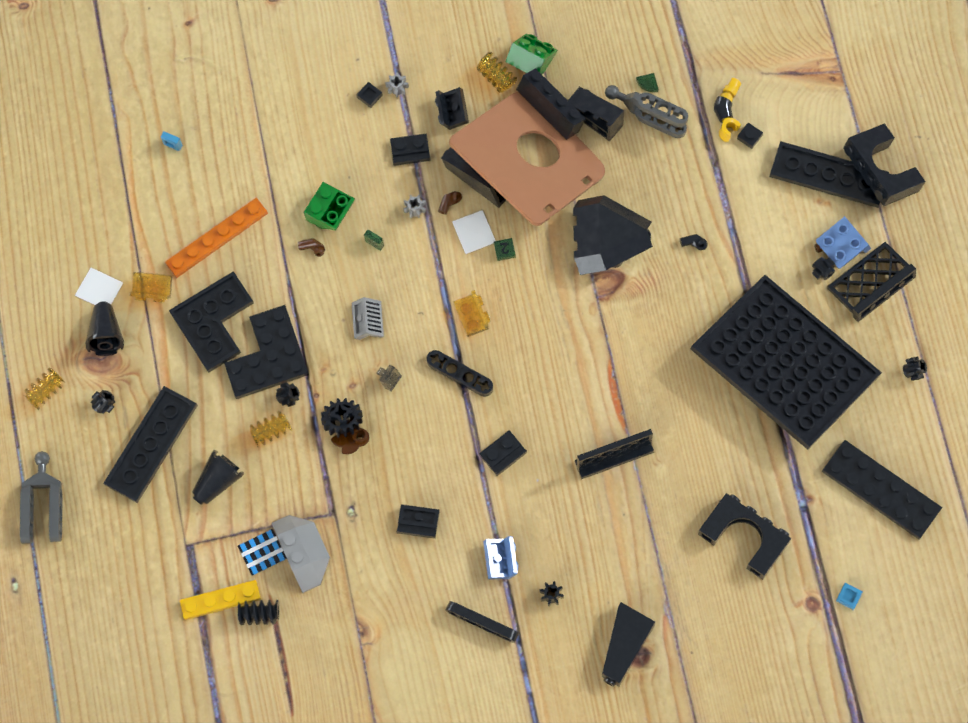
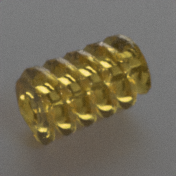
(495, 74)
(43, 388)
(269, 428)

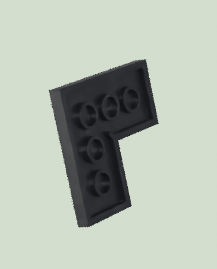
(202, 320)
(277, 360)

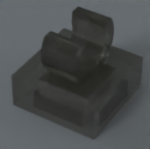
(389, 377)

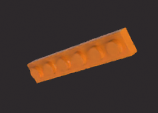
(216, 237)

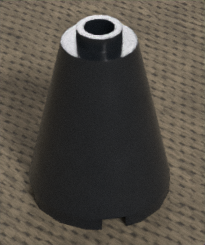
(104, 331)
(215, 478)

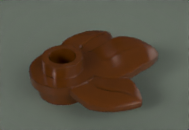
(350, 443)

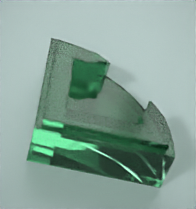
(648, 82)

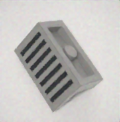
(367, 318)

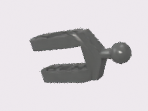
(635, 104)
(39, 481)

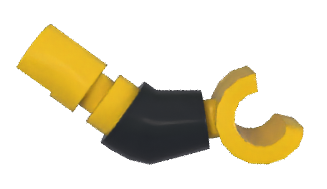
(723, 110)

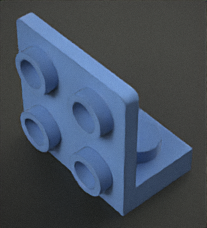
(842, 242)

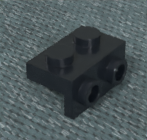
(451, 108)

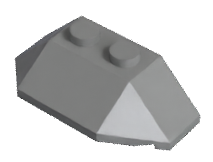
(303, 550)

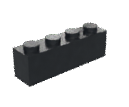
(551, 103)

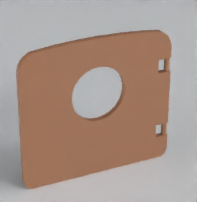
(492, 151)

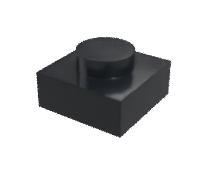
(369, 94)
(749, 135)

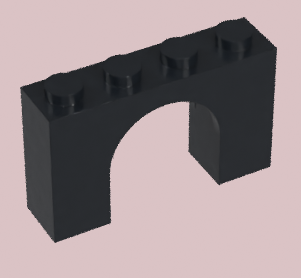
(886, 186)
(732, 511)

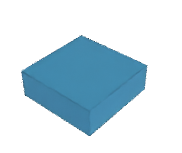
(171, 141)
(849, 596)

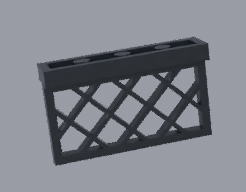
(880, 294)
(615, 454)

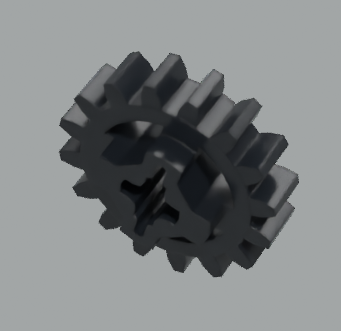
(332, 417)

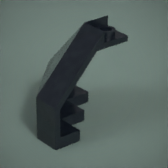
(607, 234)

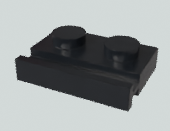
(410, 149)
(503, 453)
(418, 521)

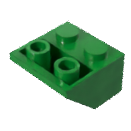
(530, 53)
(328, 207)

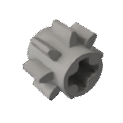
(402, 84)
(417, 210)

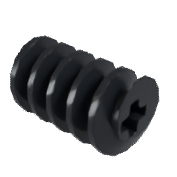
(258, 613)

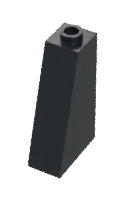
(466, 173)
(626, 641)

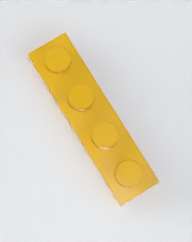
(219, 599)

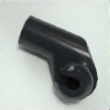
(694, 240)

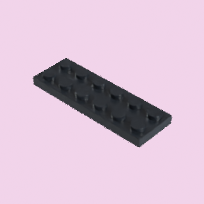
(822, 173)
(150, 444)
(882, 489)

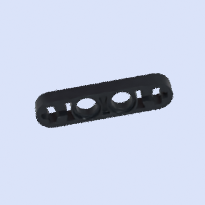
(461, 371)
(482, 621)

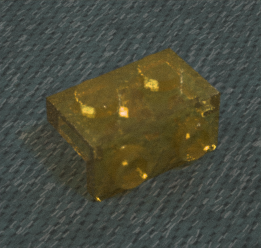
(151, 286)
(472, 314)

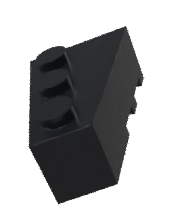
(599, 113)

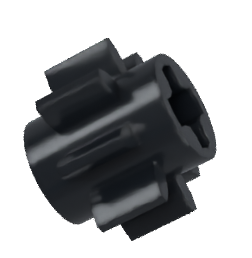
(823, 268)
(914, 368)
(287, 394)
(103, 401)
(553, 588)

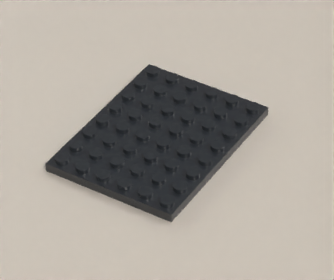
(786, 361)

